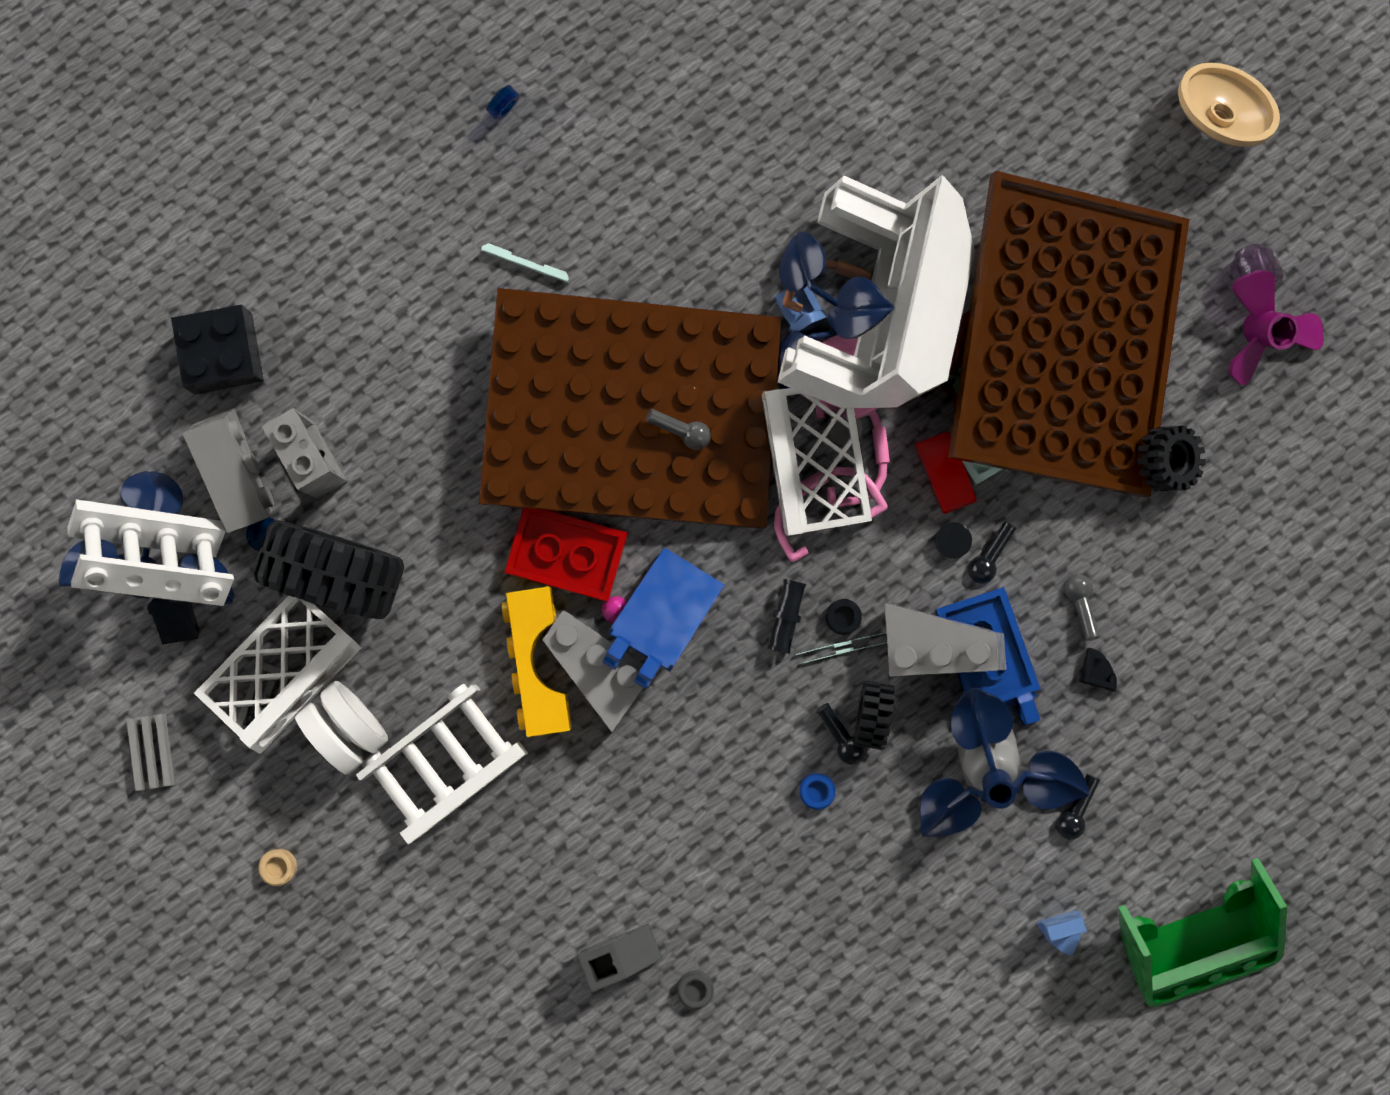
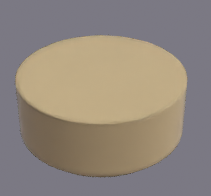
(277, 867)

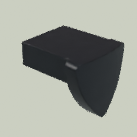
(174, 620)

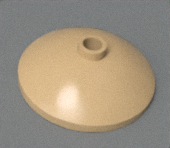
(1228, 105)

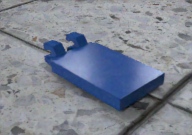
(662, 615)
(1018, 681)

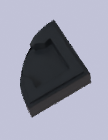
(1098, 671)

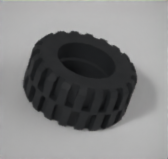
(328, 570)

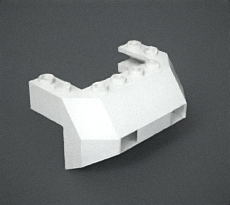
(920, 270)

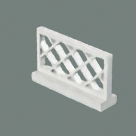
(788, 471)
(295, 695)

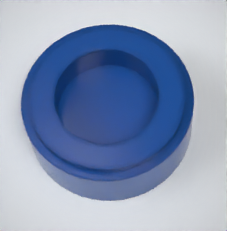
(817, 791)

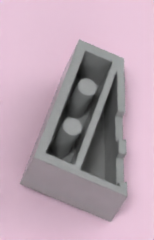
(229, 470)
(937, 645)
(582, 656)

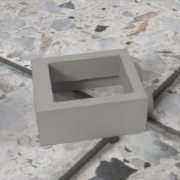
(298, 447)

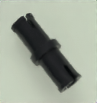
(786, 616)

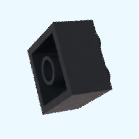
(217, 349)

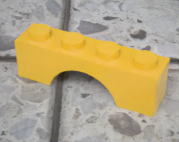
(530, 615)

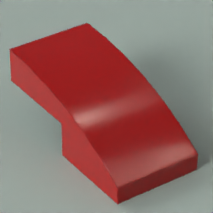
(946, 475)

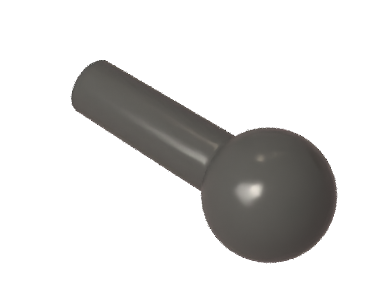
(694, 435)
(1079, 589)

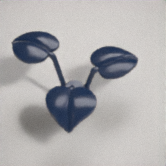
(858, 304)
(148, 492)
(982, 720)

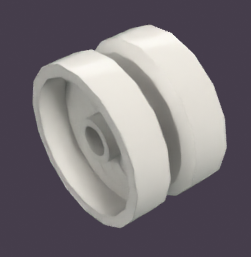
(341, 728)

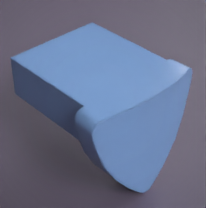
(811, 313)
(1063, 930)

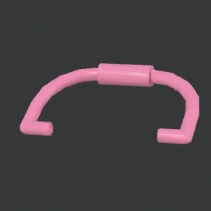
(881, 456)
(810, 483)

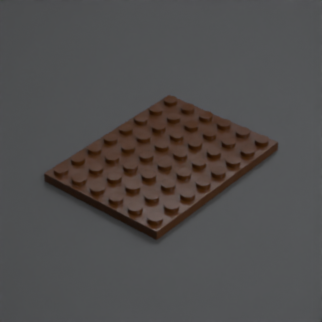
(1068, 334)
(575, 399)

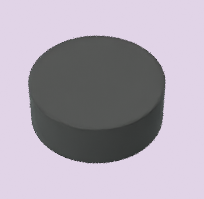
(695, 989)

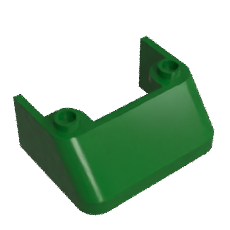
(1210, 945)

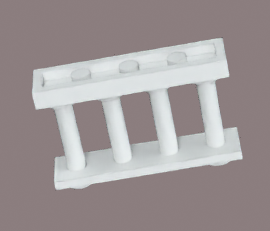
(151, 530)
(474, 775)

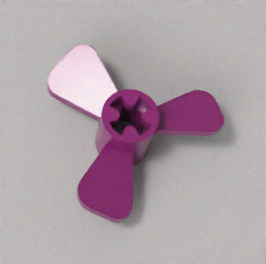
(1266, 327)

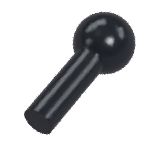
(983, 568)
(846, 749)
(1071, 823)

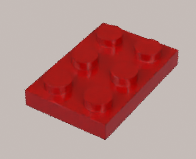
(566, 553)

